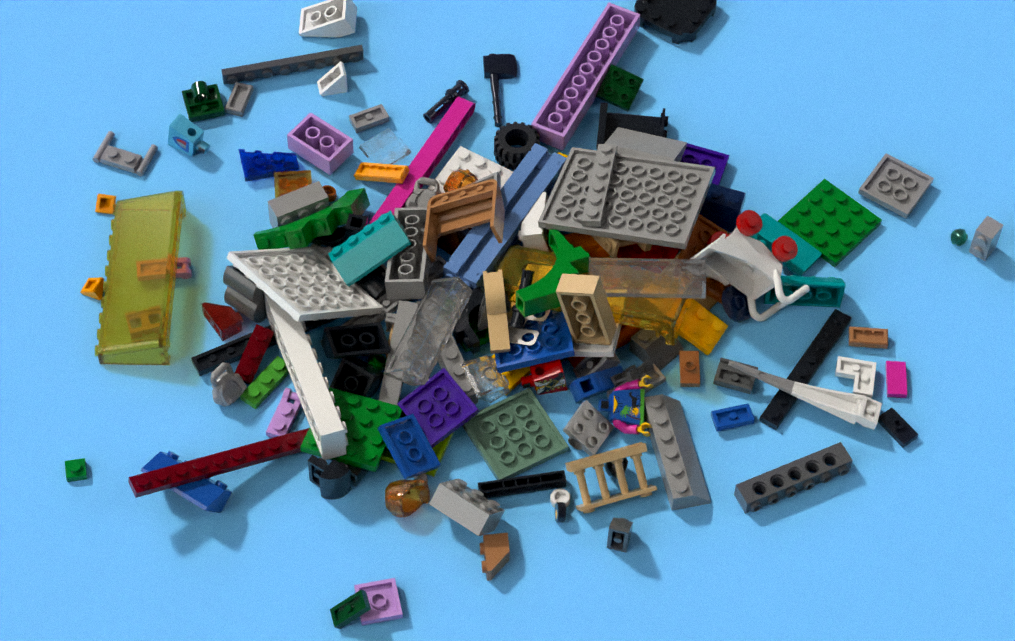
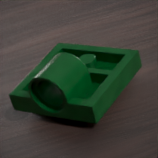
(619, 87)
(203, 101)

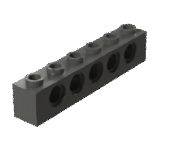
(835, 455)

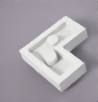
(861, 371)

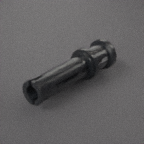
(449, 98)
(518, 319)

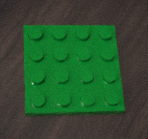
(830, 221)
(362, 421)

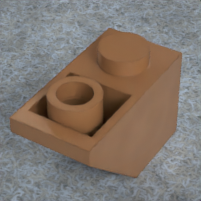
(496, 553)

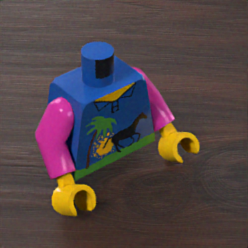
(627, 407)

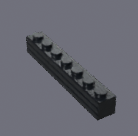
(523, 484)

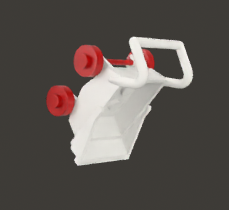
(750, 264)

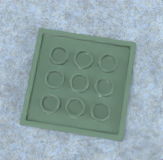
(515, 435)

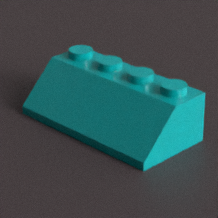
(369, 248)
(822, 292)

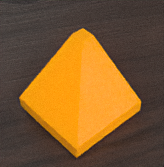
(105, 203)
(93, 288)

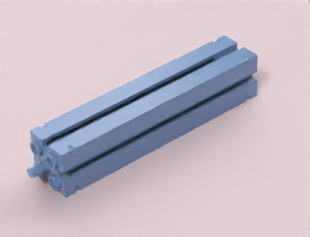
(480, 247)

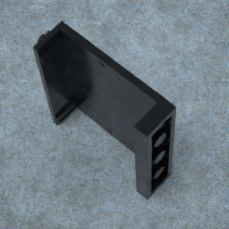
(646, 124)

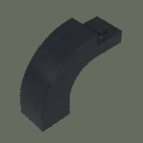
(354, 224)
(462, 329)

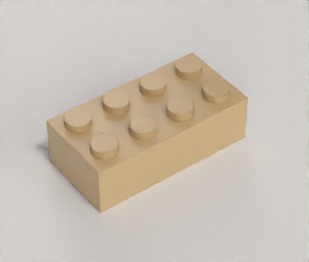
(586, 309)

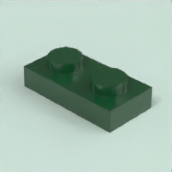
(350, 609)

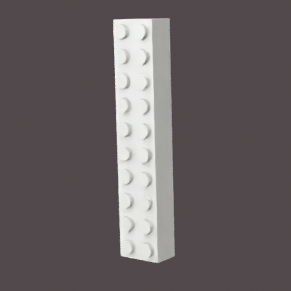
(308, 381)

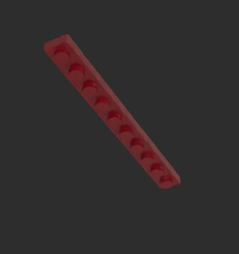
(216, 464)

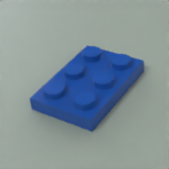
(409, 446)

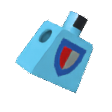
(186, 136)

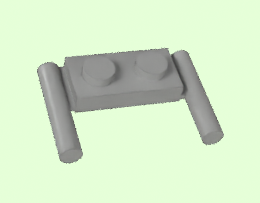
(121, 158)

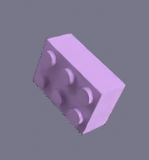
(320, 143)

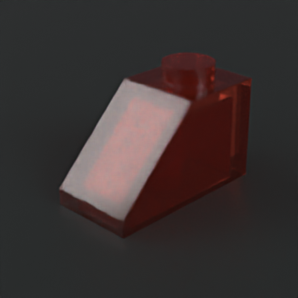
(222, 319)

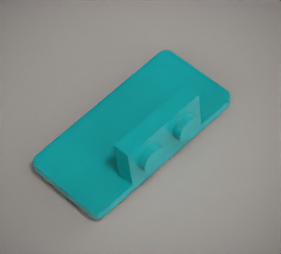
(806, 254)

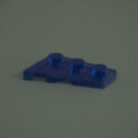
(263, 165)

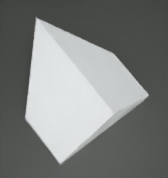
(333, 81)

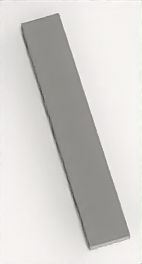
(391, 387)

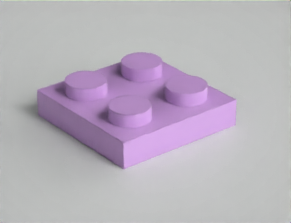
(383, 601)

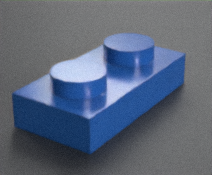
(732, 417)

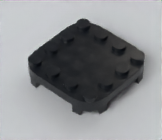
(675, 17)

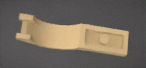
(496, 312)

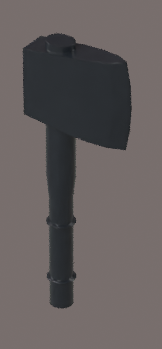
(498, 67)

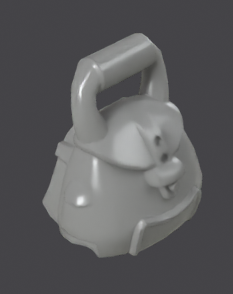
(420, 197)
(227, 385)

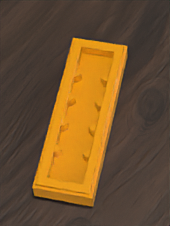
(381, 172)

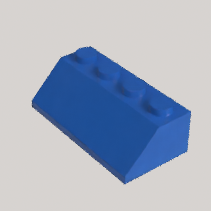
(204, 493)

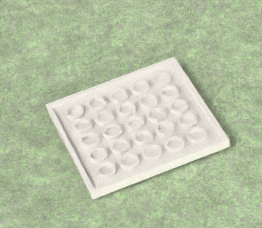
(304, 283)

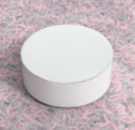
(560, 495)

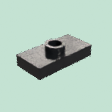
(897, 427)

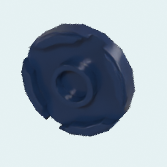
(735, 304)

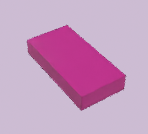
(896, 379)

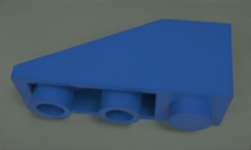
(594, 384)

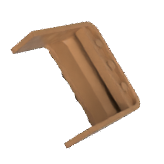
(462, 210)

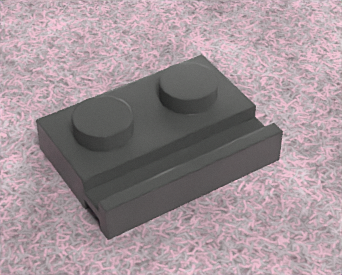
(733, 378)

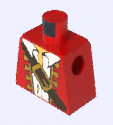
(546, 378)

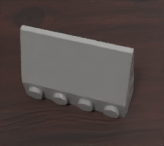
(647, 145)

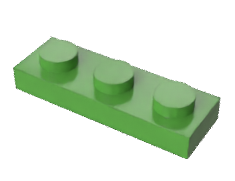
(265, 383)

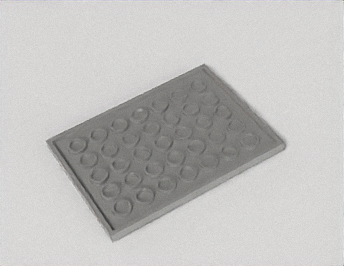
(645, 201)

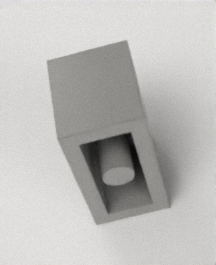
(986, 238)

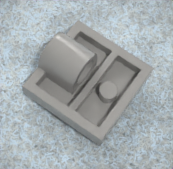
(587, 429)

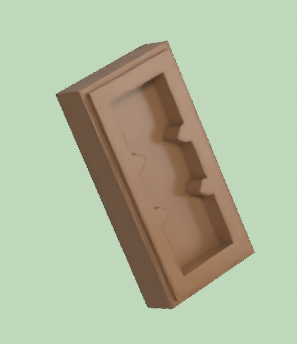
(868, 337)
(689, 368)

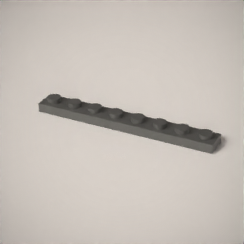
(292, 64)

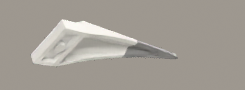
(841, 404)

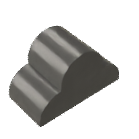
(244, 295)

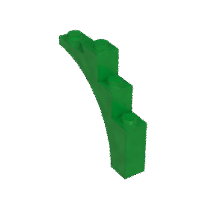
(322, 223)
(542, 294)

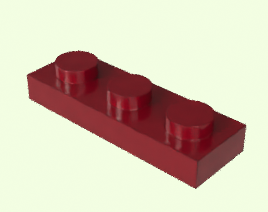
(254, 353)

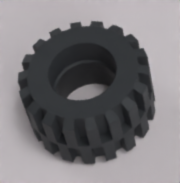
(514, 135)

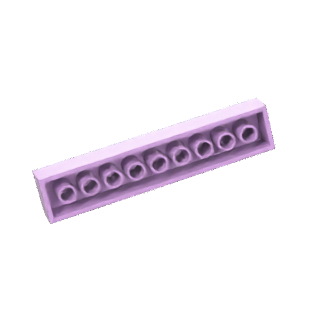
(584, 75)

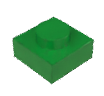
(75, 470)

